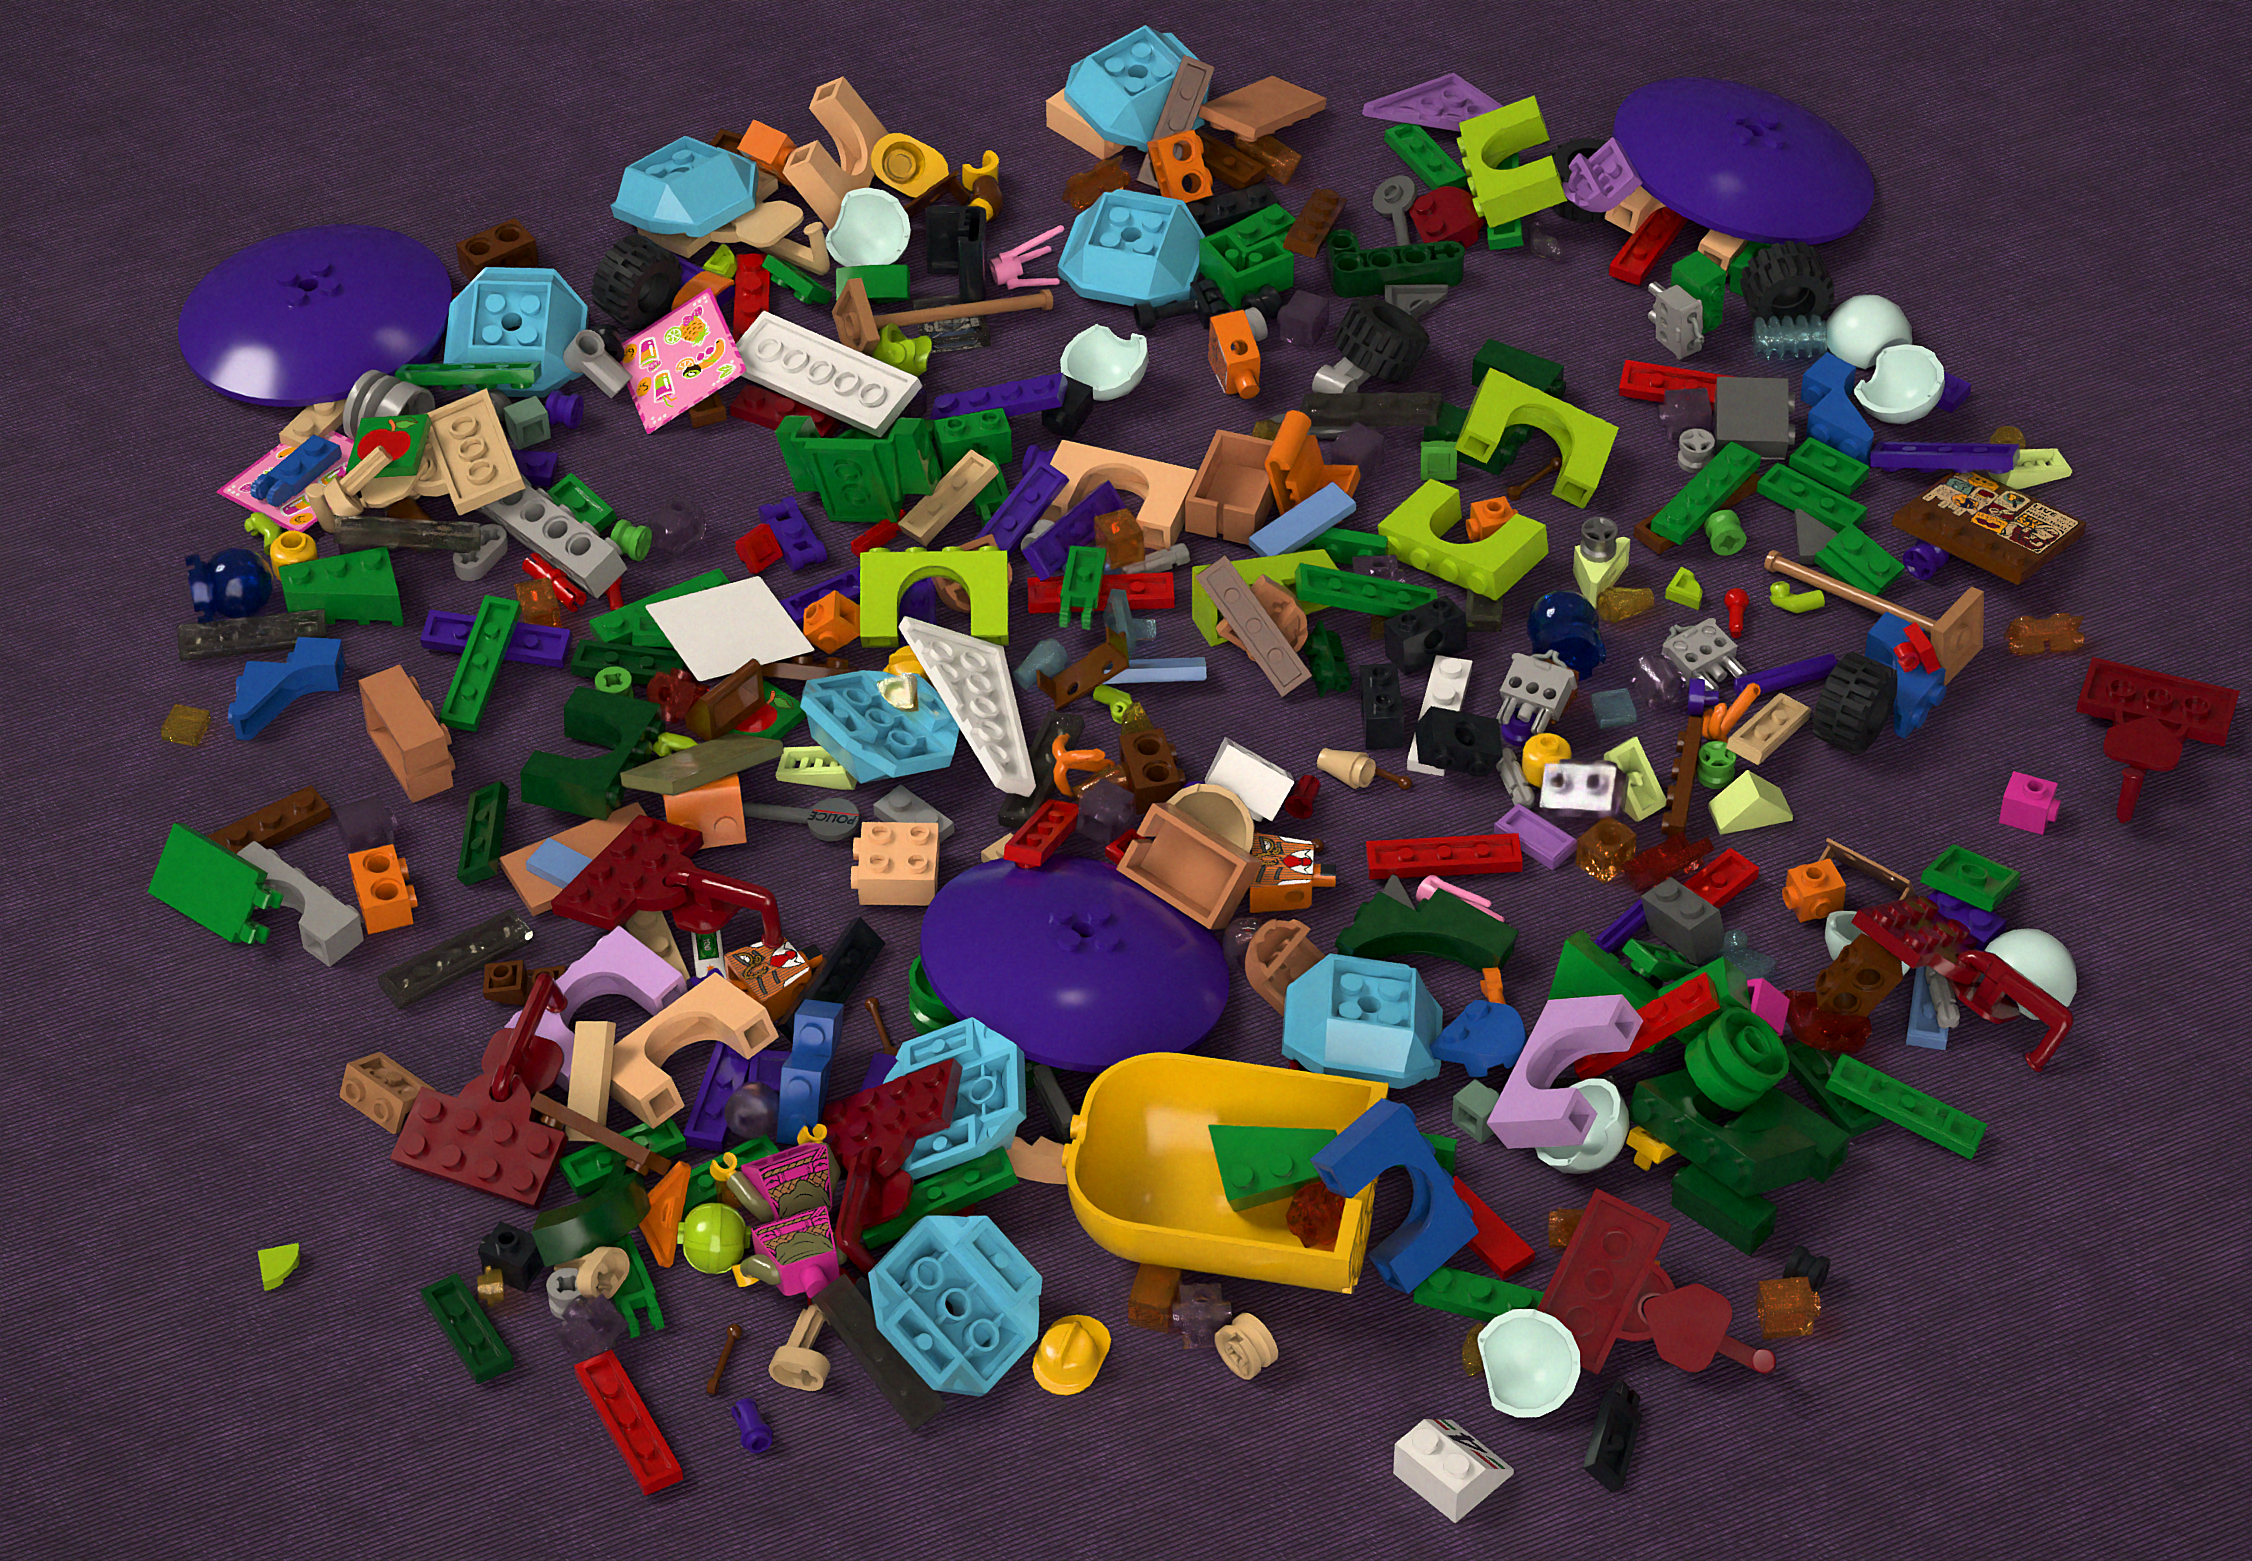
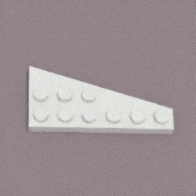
(980, 697)

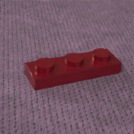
(770, 409)

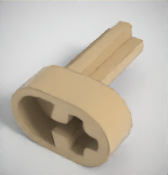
(342, 491)
(604, 1267)
(795, 1362)

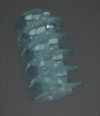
(1789, 336)

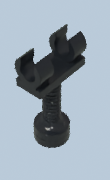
(1146, 315)

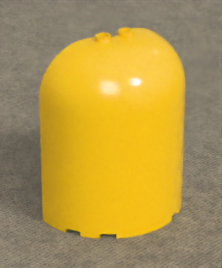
(1152, 1182)

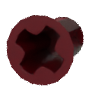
(1301, 802)

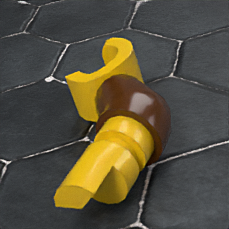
(984, 185)

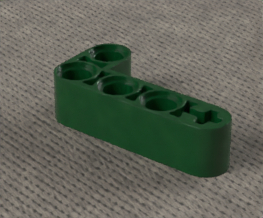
(1367, 271)

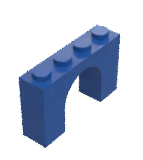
(1438, 1218)

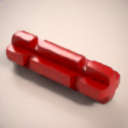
(876, 535)

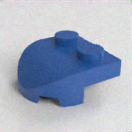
(1482, 1038)

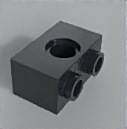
(1423, 633)
(1381, 706)
(1458, 741)

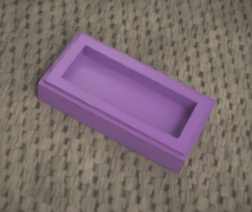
(1537, 836)

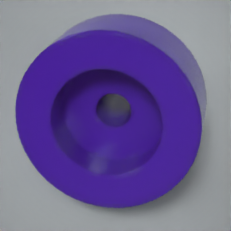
(1699, 697)

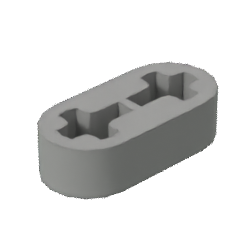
(486, 558)

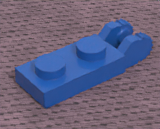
(296, 471)

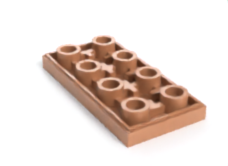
(1261, 108)
(585, 839)

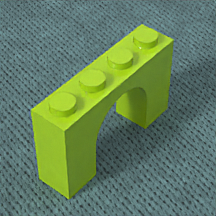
(1516, 191)
(1580, 436)
(1483, 566)
(889, 575)

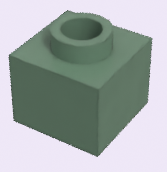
(527, 422)
(1473, 1108)

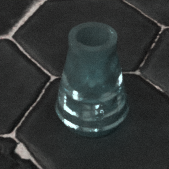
(1047, 657)

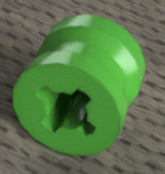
(1725, 532)
(632, 539)
(615, 681)
(1716, 765)

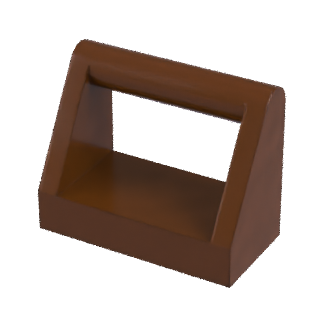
(728, 703)

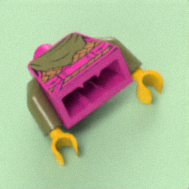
(786, 1180)
(793, 1254)

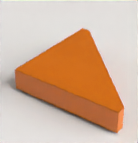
(667, 1205)

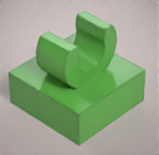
(1438, 460)

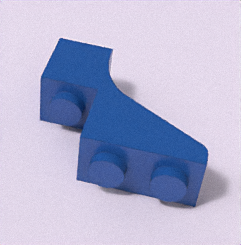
(1833, 415)
(272, 686)
(1915, 688)
(808, 1068)

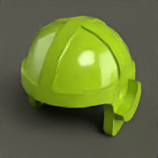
(902, 352)
(714, 1237)

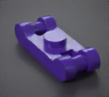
(793, 534)

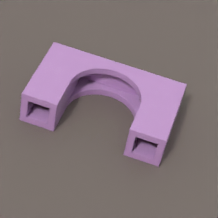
(613, 966)
(1567, 1029)

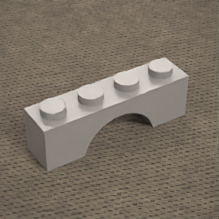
(327, 925)

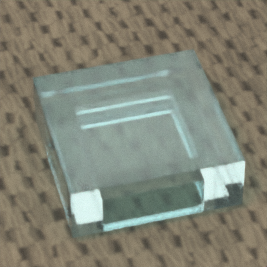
(1613, 708)

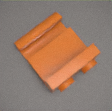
(1298, 467)
(712, 810)

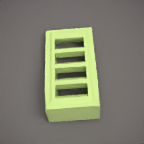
(2032, 469)
(829, 777)

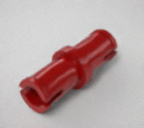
(563, 588)

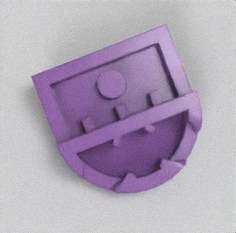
(1602, 179)

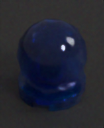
(231, 583)
(1569, 626)

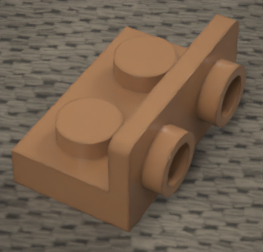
(381, 1090)

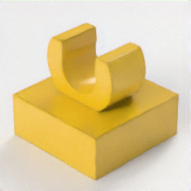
(1648, 1148)

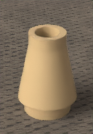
(1349, 767)

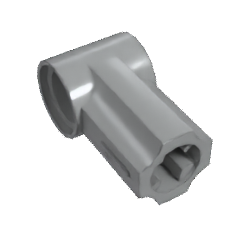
(596, 362)
(1341, 378)

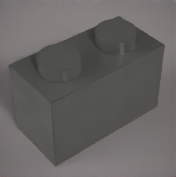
(1683, 920)

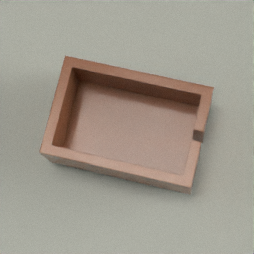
(1230, 489)
(407, 733)
(1189, 865)

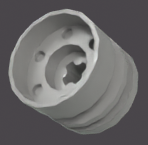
(383, 396)

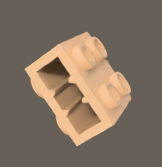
(896, 863)

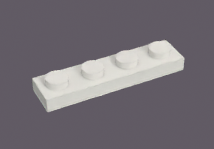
(1444, 690)

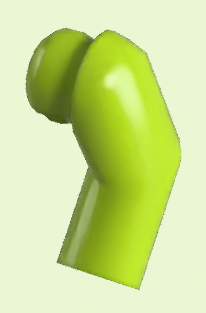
(261, 523)
(1792, 602)
(1115, 698)
(669, 742)

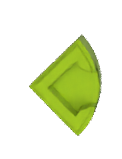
(722, 262)
(1685, 589)
(278, 1263)

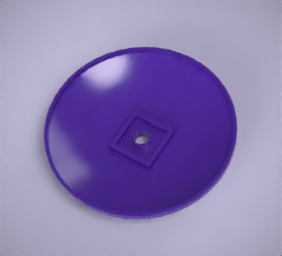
(1744, 161)
(272, 344)
(1012, 955)

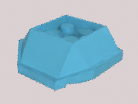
(1127, 85)
(686, 189)
(1133, 250)
(522, 297)
(870, 734)
(1362, 1021)
(988, 1096)
(983, 1280)

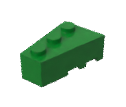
(346, 586)
(1591, 972)
(1266, 1162)

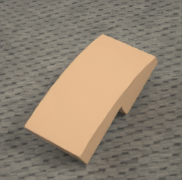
(1038, 1162)

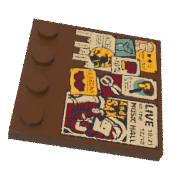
(1989, 524)

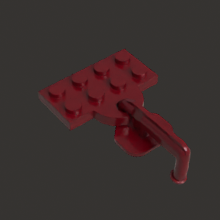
(2152, 719)
(653, 872)
(1924, 937)
(879, 1134)
(492, 1142)
(1610, 1276)

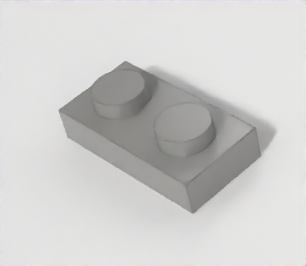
(906, 807)

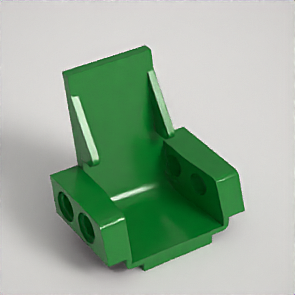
(858, 472)

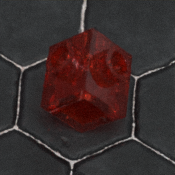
(675, 693)
(1315, 1215)

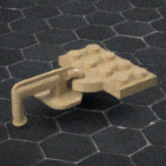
(762, 228)
(461, 457)

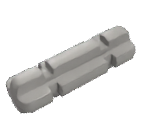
(1160, 560)
(1515, 779)
(1943, 999)

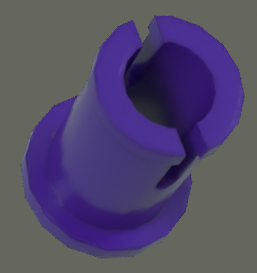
(755, 1434)

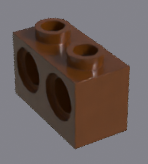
(500, 246)
(1150, 768)
(1858, 978)

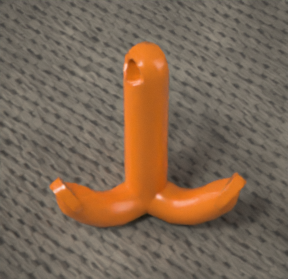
(1721, 721)
(1083, 760)

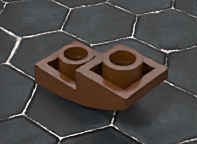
(512, 982)

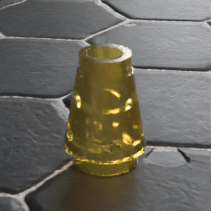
(1621, 603)

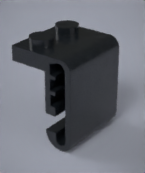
(959, 247)

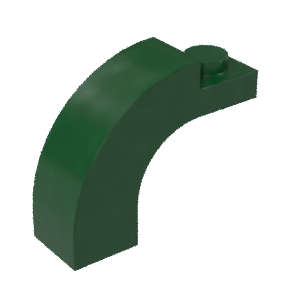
(594, 1221)

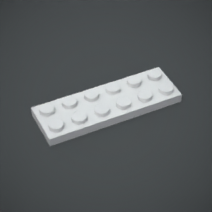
(825, 374)

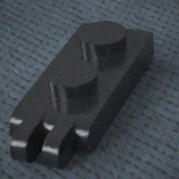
(1614, 1436)

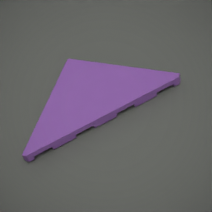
(1433, 104)

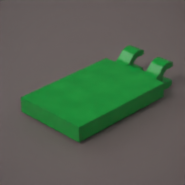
(213, 885)

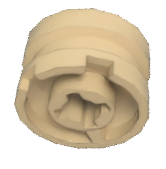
(1246, 1346)

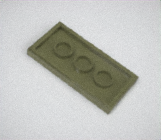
(702, 764)

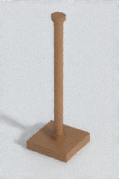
(859, 327)
(1954, 636)

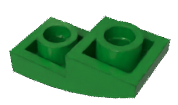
(881, 282)

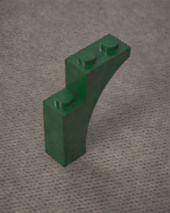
(1437, 928)

